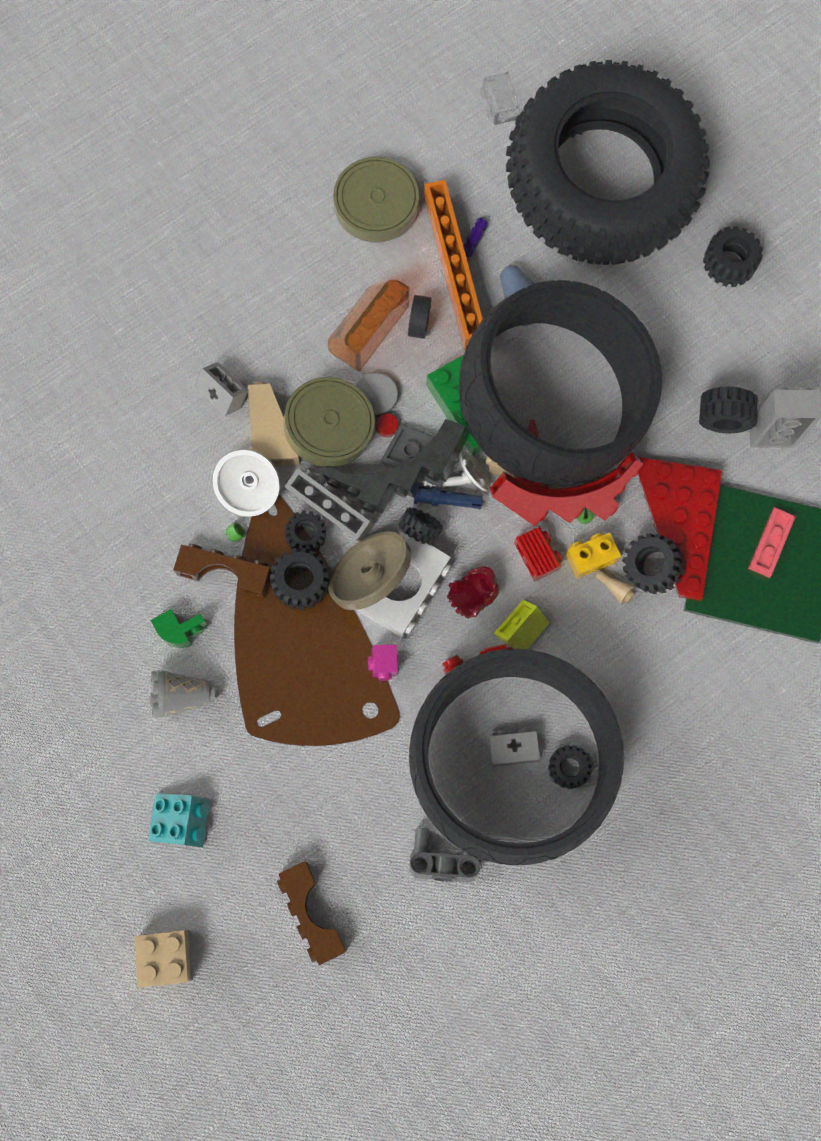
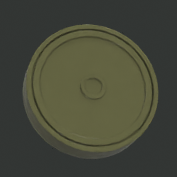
(376, 199)
(328, 422)

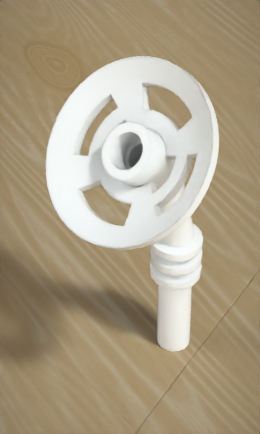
(472, 473)

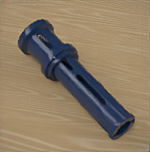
(436, 496)

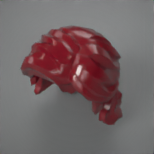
(473, 591)

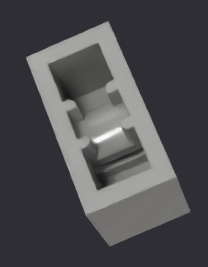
(221, 388)
(526, 753)

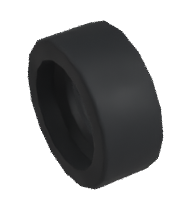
(419, 316)

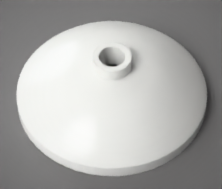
(237, 491)

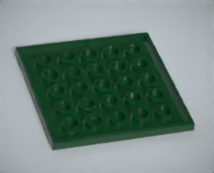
(733, 593)

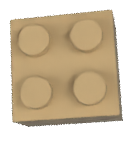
(163, 958)

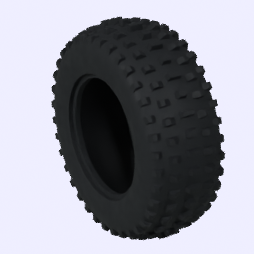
(618, 101)

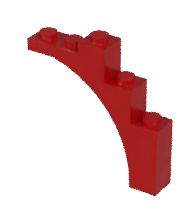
(568, 503)

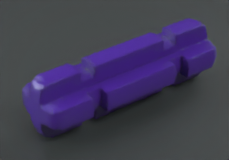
(474, 236)

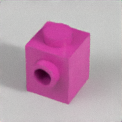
(383, 662)

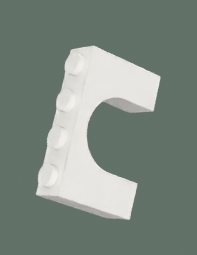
(400, 615)

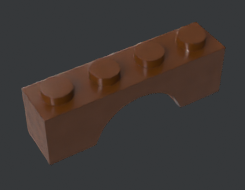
(195, 563)
(323, 942)

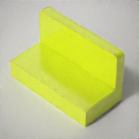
(522, 626)

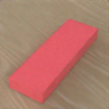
(771, 542)

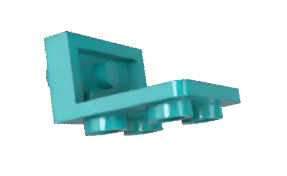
(179, 820)

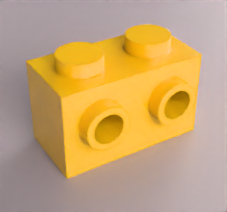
(592, 555)

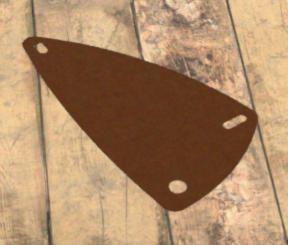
(303, 660)

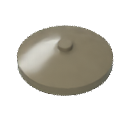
(369, 570)

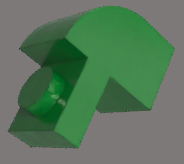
(177, 634)

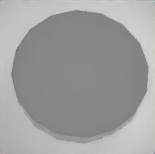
(380, 392)

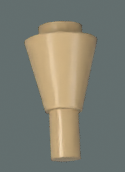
(622, 591)

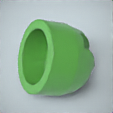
(580, 519)
(235, 532)

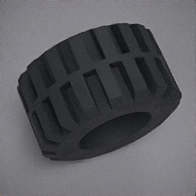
(740, 243)
(728, 410)
(641, 550)
(294, 561)

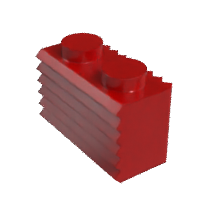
(537, 553)

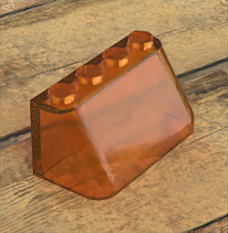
(369, 322)

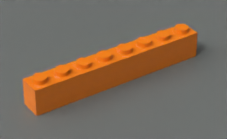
(453, 259)

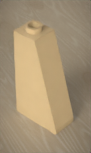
(267, 426)

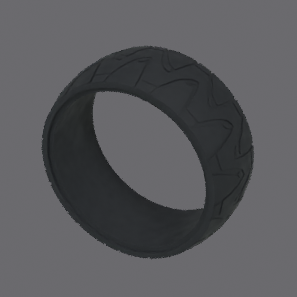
(610, 329)
(568, 681)

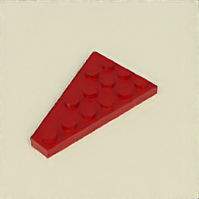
(684, 511)

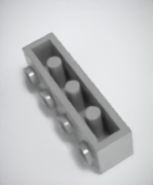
(330, 505)

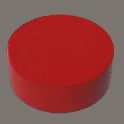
(387, 425)

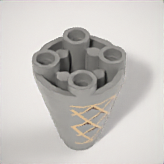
(178, 693)

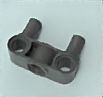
(440, 866)

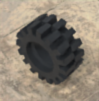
(310, 520)
(420, 526)
(584, 767)

